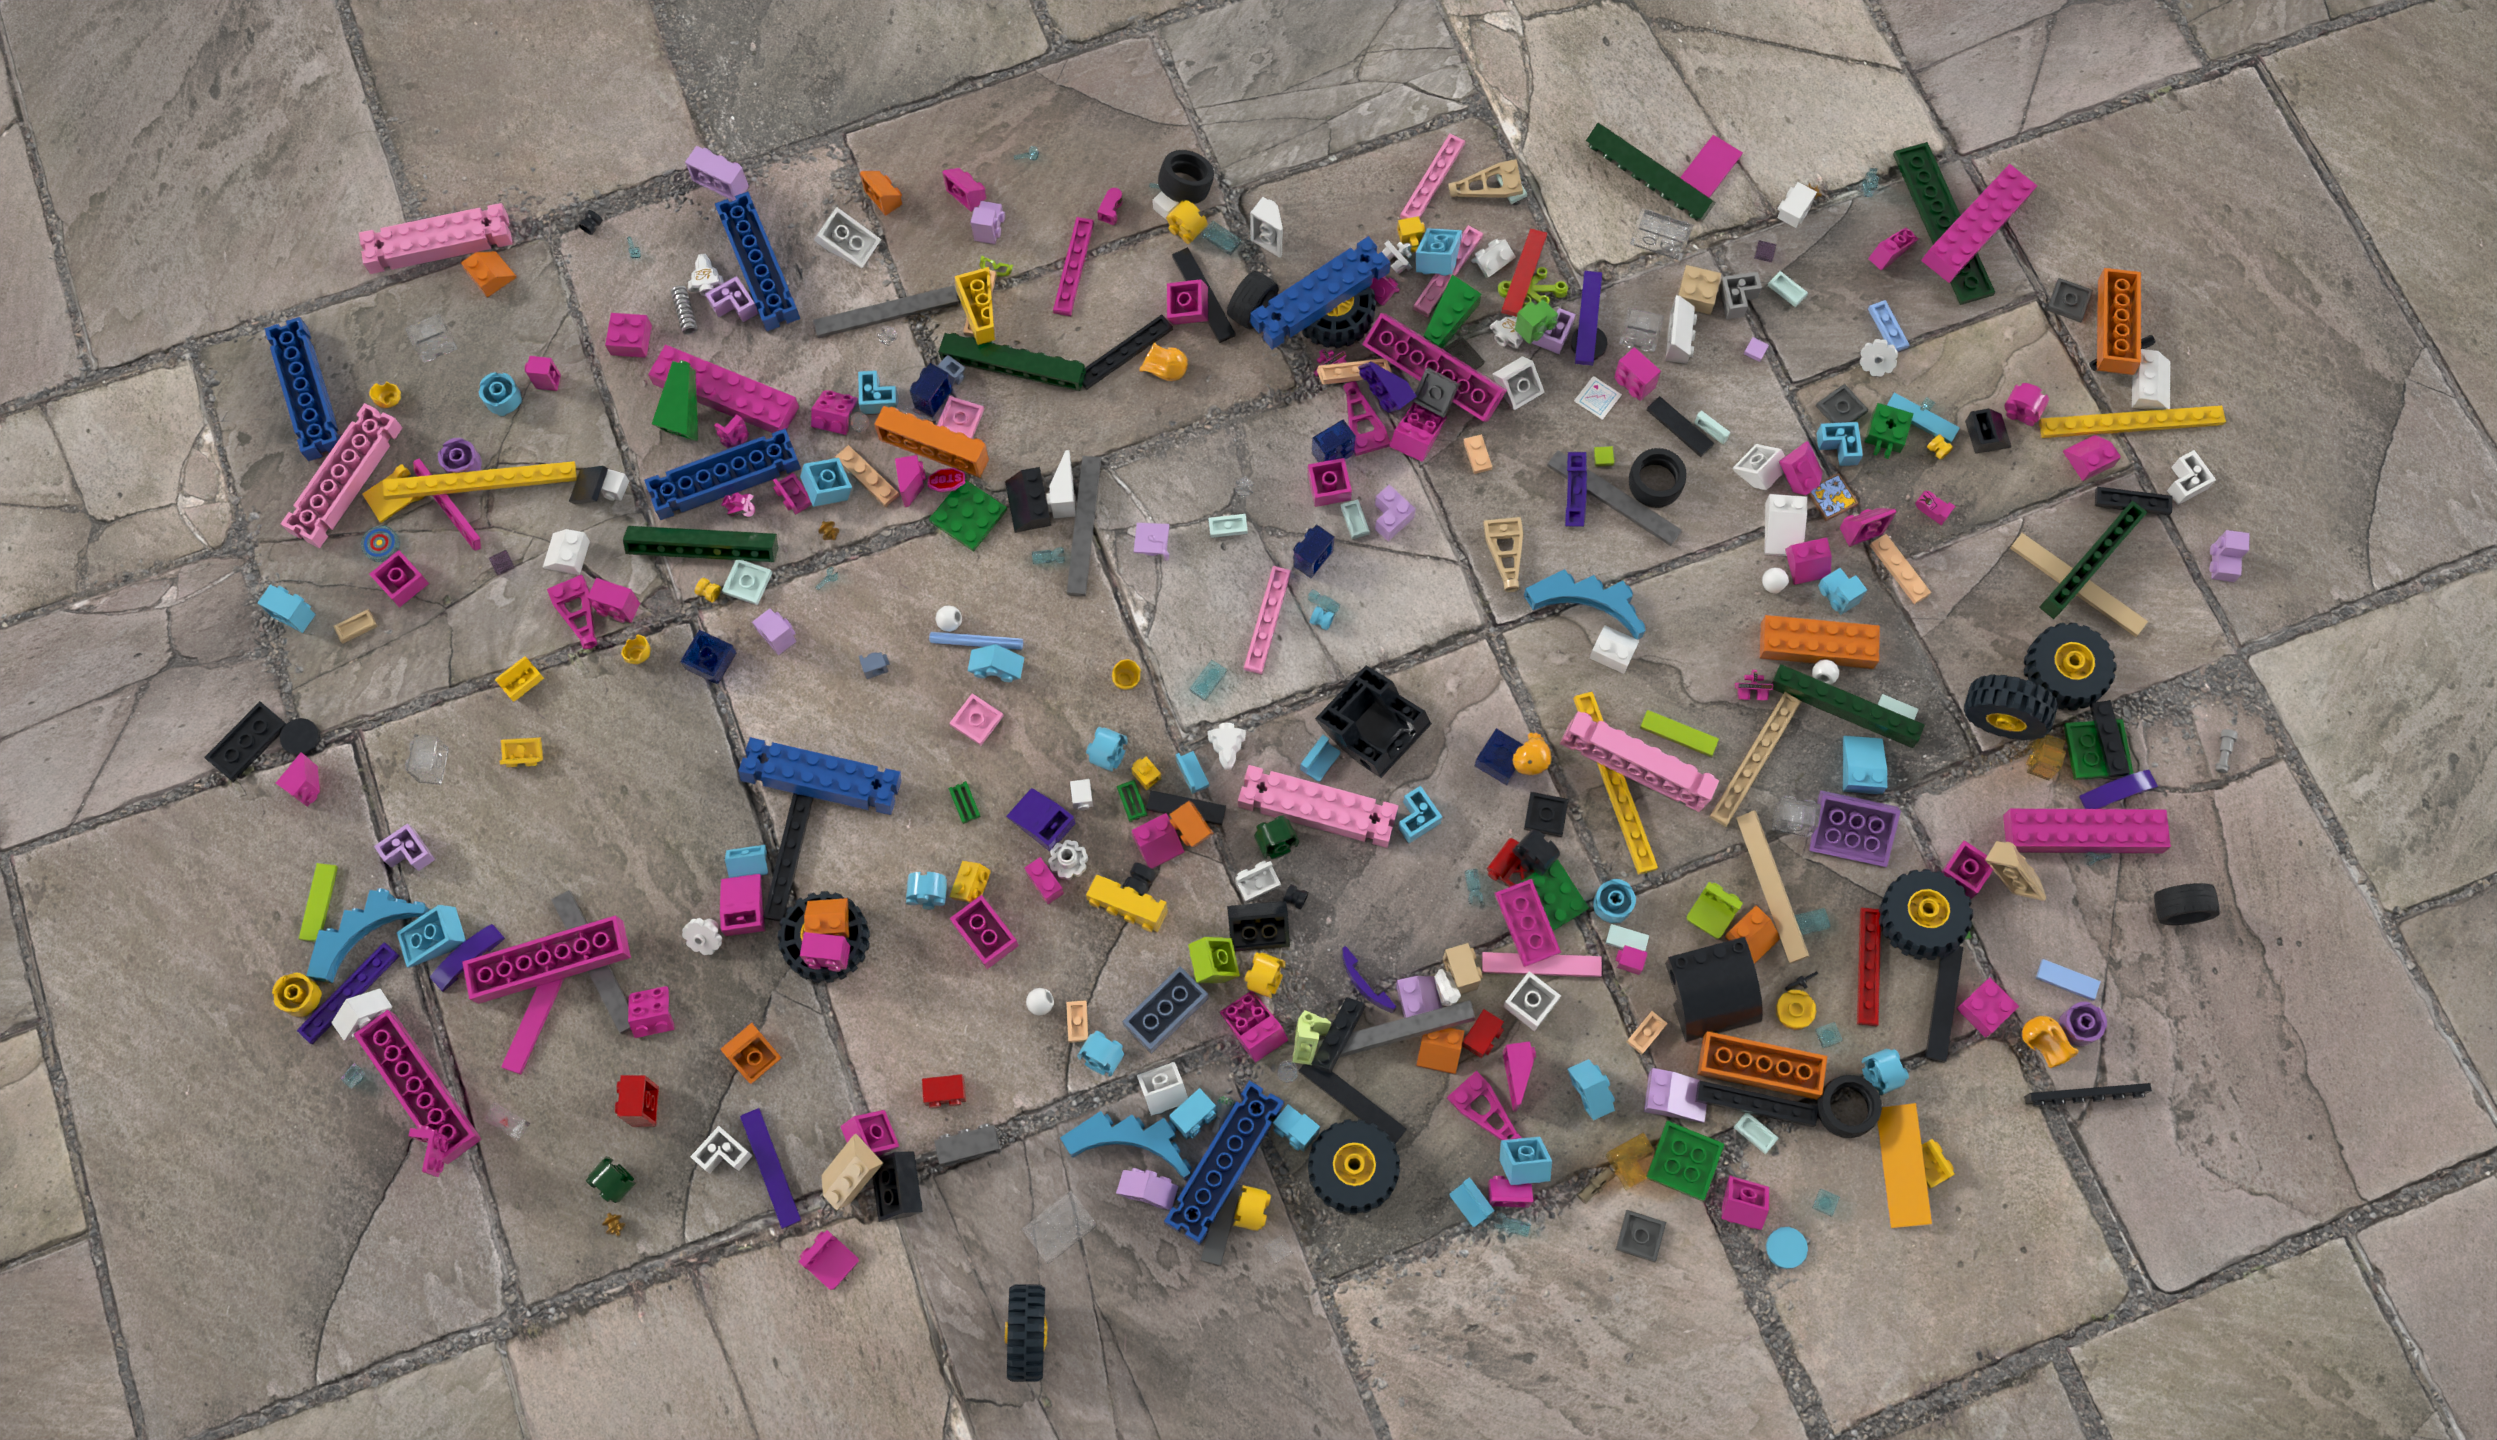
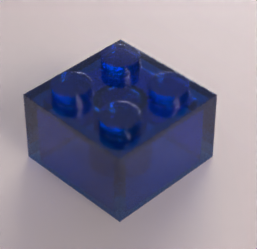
(930, 389)
(1334, 443)
(1313, 550)
(708, 657)
(1497, 757)

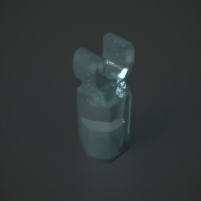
(1047, 556)
(1324, 602)
(1473, 885)
(1513, 1225)

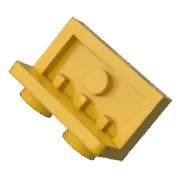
(519, 678)
(521, 751)
(970, 881)
(1936, 1166)

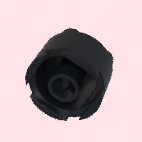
(1536, 852)

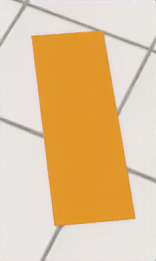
(1904, 1166)

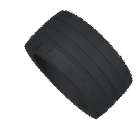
(1187, 163)
(1250, 294)
(1666, 459)
(2186, 904)
(1870, 1095)

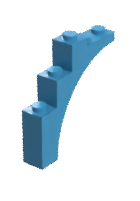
(1613, 600)
(334, 944)
(1156, 1138)

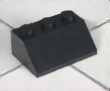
(1027, 500)
(1259, 926)
(897, 1187)

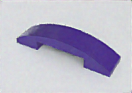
(1576, 489)
(2118, 790)
(473, 947)
(1382, 1000)

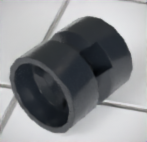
(1141, 877)

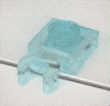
(1870, 182)

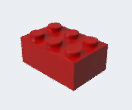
(637, 1100)

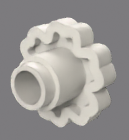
(1878, 357)
(1071, 867)
(702, 935)

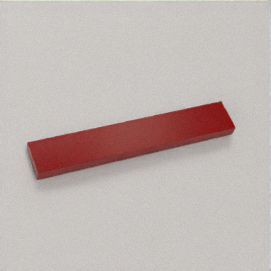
(1524, 272)
(1869, 967)

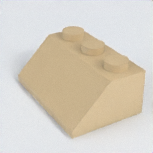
(2015, 871)
(849, 1173)

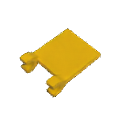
(386, 508)

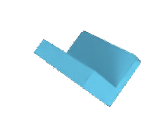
(1319, 759)
(1192, 772)
(746, 861)
(1471, 1202)

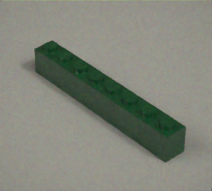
(1650, 171)
(1013, 361)
(700, 543)
(2092, 560)
(1847, 706)

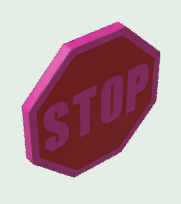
(946, 479)

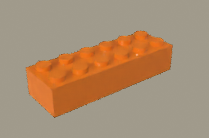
(2119, 321)
(932, 441)
(1819, 640)
(1762, 1065)

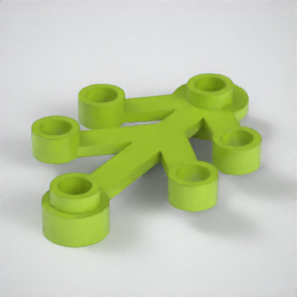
(1559, 289)

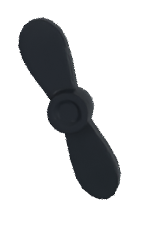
(1801, 981)

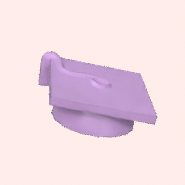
(1152, 539)

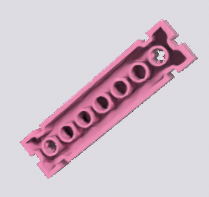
(435, 238)
(341, 475)
(1639, 761)
(1318, 806)

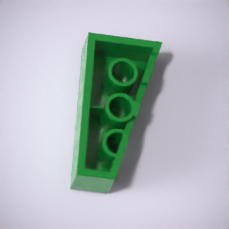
(1452, 311)

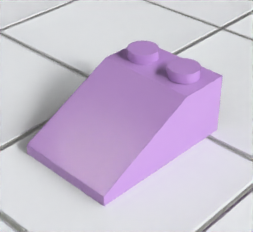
(1673, 1096)

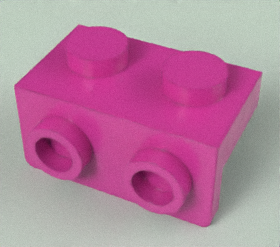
(1384, 289)
(734, 433)
(793, 493)

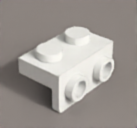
(1494, 257)
(1257, 881)

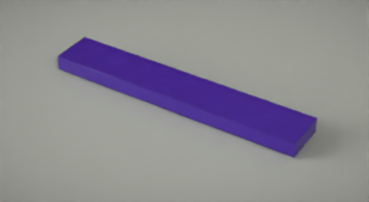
(1588, 318)
(353, 986)
(770, 1168)

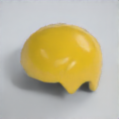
(385, 395)
(636, 650)
(1126, 674)

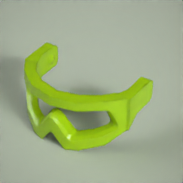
(999, 274)

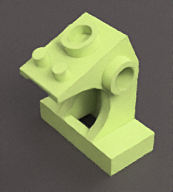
(1307, 1032)

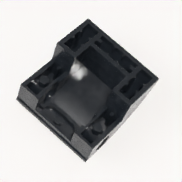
(1373, 721)
(1715, 989)

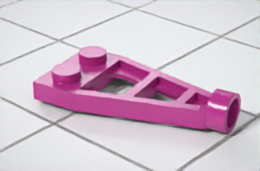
(1370, 440)
(566, 592)
(1468, 1092)

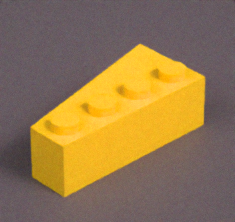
(976, 299)
(1127, 903)

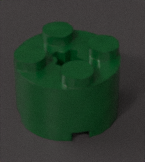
(1276, 837)
(611, 1180)

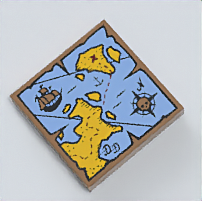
(1832, 497)

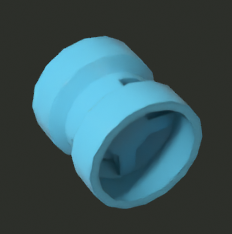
(1321, 618)

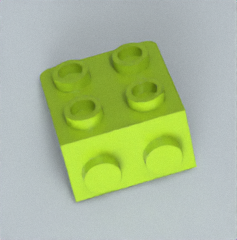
(1714, 910)

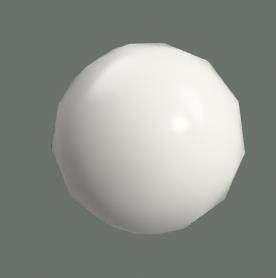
(1775, 580)
(948, 618)
(1825, 671)
(1039, 1001)

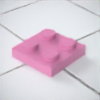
(961, 416)
(976, 719)

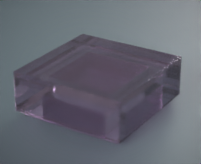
(1765, 251)
(501, 562)

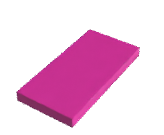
(1711, 165)
(1527, 922)

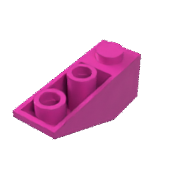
(1892, 248)

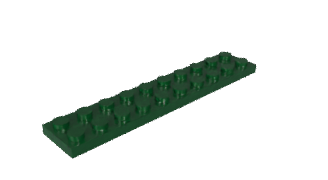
(1938, 214)

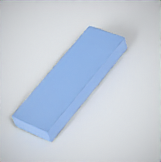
(1888, 325)
(2068, 979)

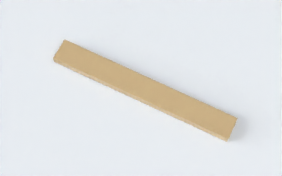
(2089, 593)
(1755, 759)
(1772, 887)

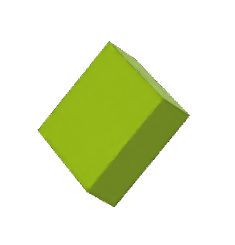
(1604, 456)

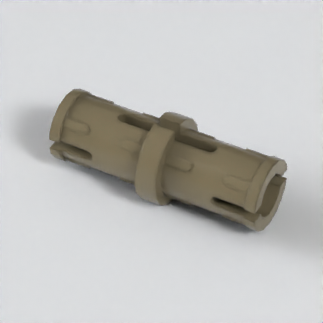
(1595, 1185)

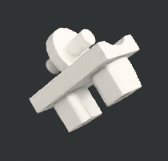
(1400, 264)

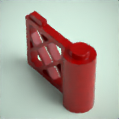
(1505, 864)

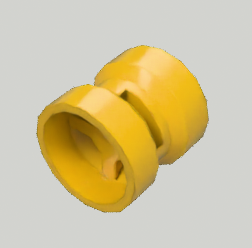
(1940, 447)
(707, 589)

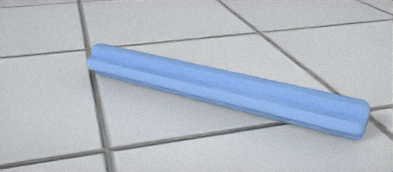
(975, 640)

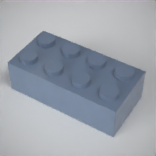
(1165, 1009)

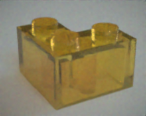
(2046, 757)
(1625, 1160)

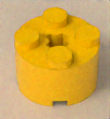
(1186, 221)
(1265, 974)
(301, 1004)
(1251, 1208)

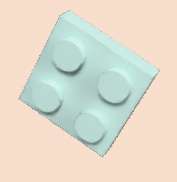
(747, 581)

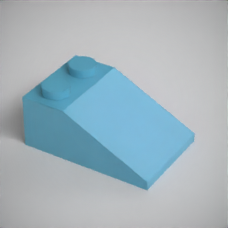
(1438, 251)
(1864, 765)
(431, 935)

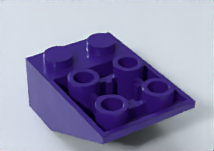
(1388, 387)
(1041, 819)

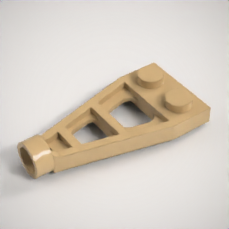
(1510, 178)
(1505, 529)

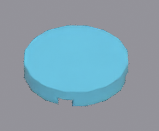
(1786, 1247)

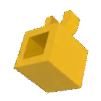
(1411, 231)
(1146, 772)

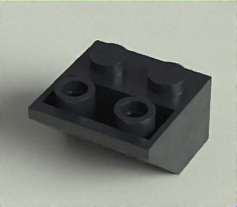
(1987, 431)

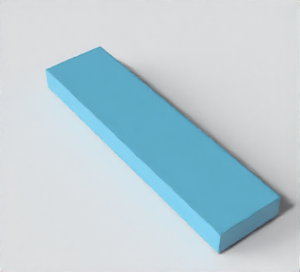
(1925, 419)

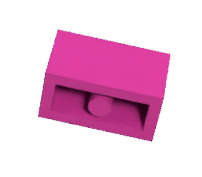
(543, 373)
(1044, 880)

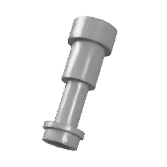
(2228, 738)

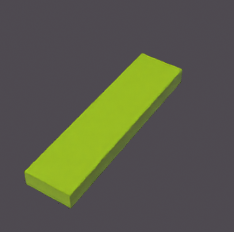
(1679, 733)
(318, 901)

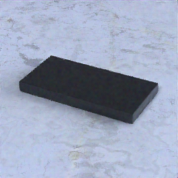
(246, 741)

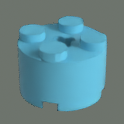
(500, 393)
(1107, 748)
(926, 889)
(1604, 904)
(1101, 1053)
(1885, 1070)

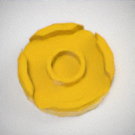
(1795, 1009)

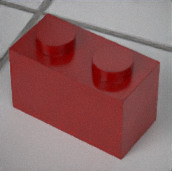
(1483, 1033)
(943, 1090)

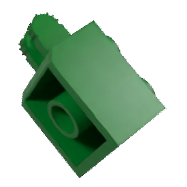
(1888, 429)

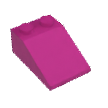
(1866, 525)
(1518, 1065)

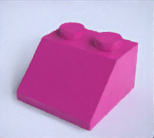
(964, 188)
(2092, 456)
(1802, 469)
(910, 477)
(1809, 560)
(301, 780)
(1157, 841)
(873, 1130)
(1506, 1195)
(1745, 1203)

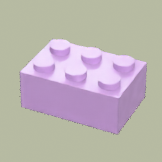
(716, 173)

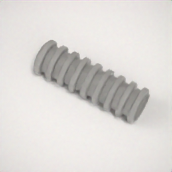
(684, 310)

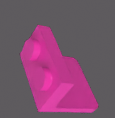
(833, 411)
(649, 1012)
(436, 1146)
(828, 1259)

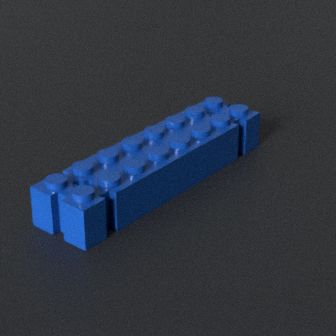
(757, 261)
(1320, 292)
(303, 388)
(722, 474)
(820, 776)
(1224, 1162)

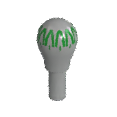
(1224, 1107)

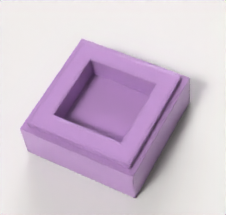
(1756, 349)

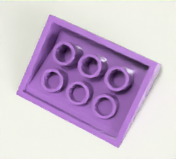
(1855, 828)

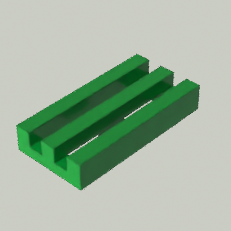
(958, 788)
(1137, 815)

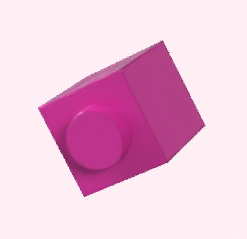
(1631, 959)

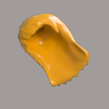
(1165, 363)
(1535, 750)
(2049, 1039)

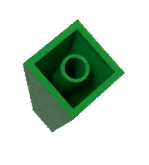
(678, 402)

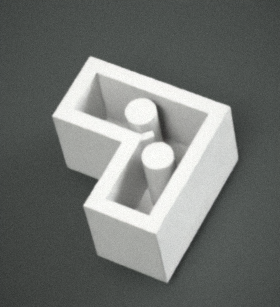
(1796, 204)
(2193, 478)
(360, 1011)
(719, 1147)

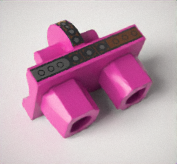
(1325, 356)
(739, 504)
(1762, 689)

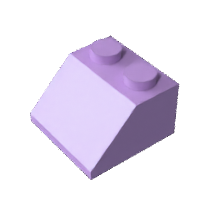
(1418, 995)

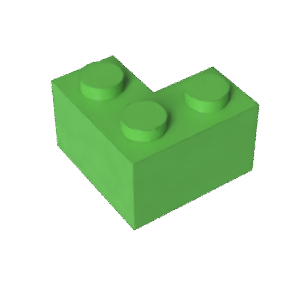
(1535, 320)

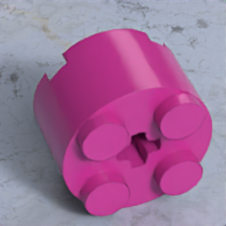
(2026, 404)

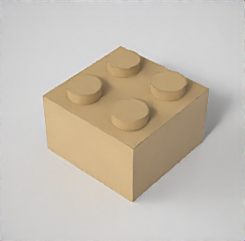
(1700, 288)
(1461, 965)

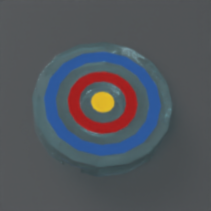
(380, 543)

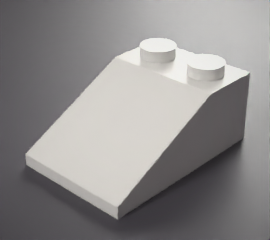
(847, 238)
(1061, 494)
(1784, 522)

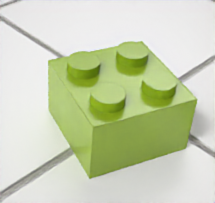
(1213, 960)

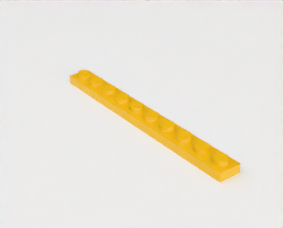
(2132, 421)
(479, 480)
(1621, 799)

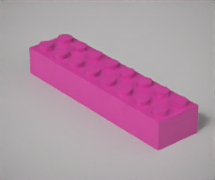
(1979, 223)
(1415, 354)
(731, 392)
(2087, 830)
(546, 959)
(416, 1083)

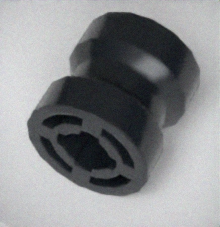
(590, 222)
(1295, 896)

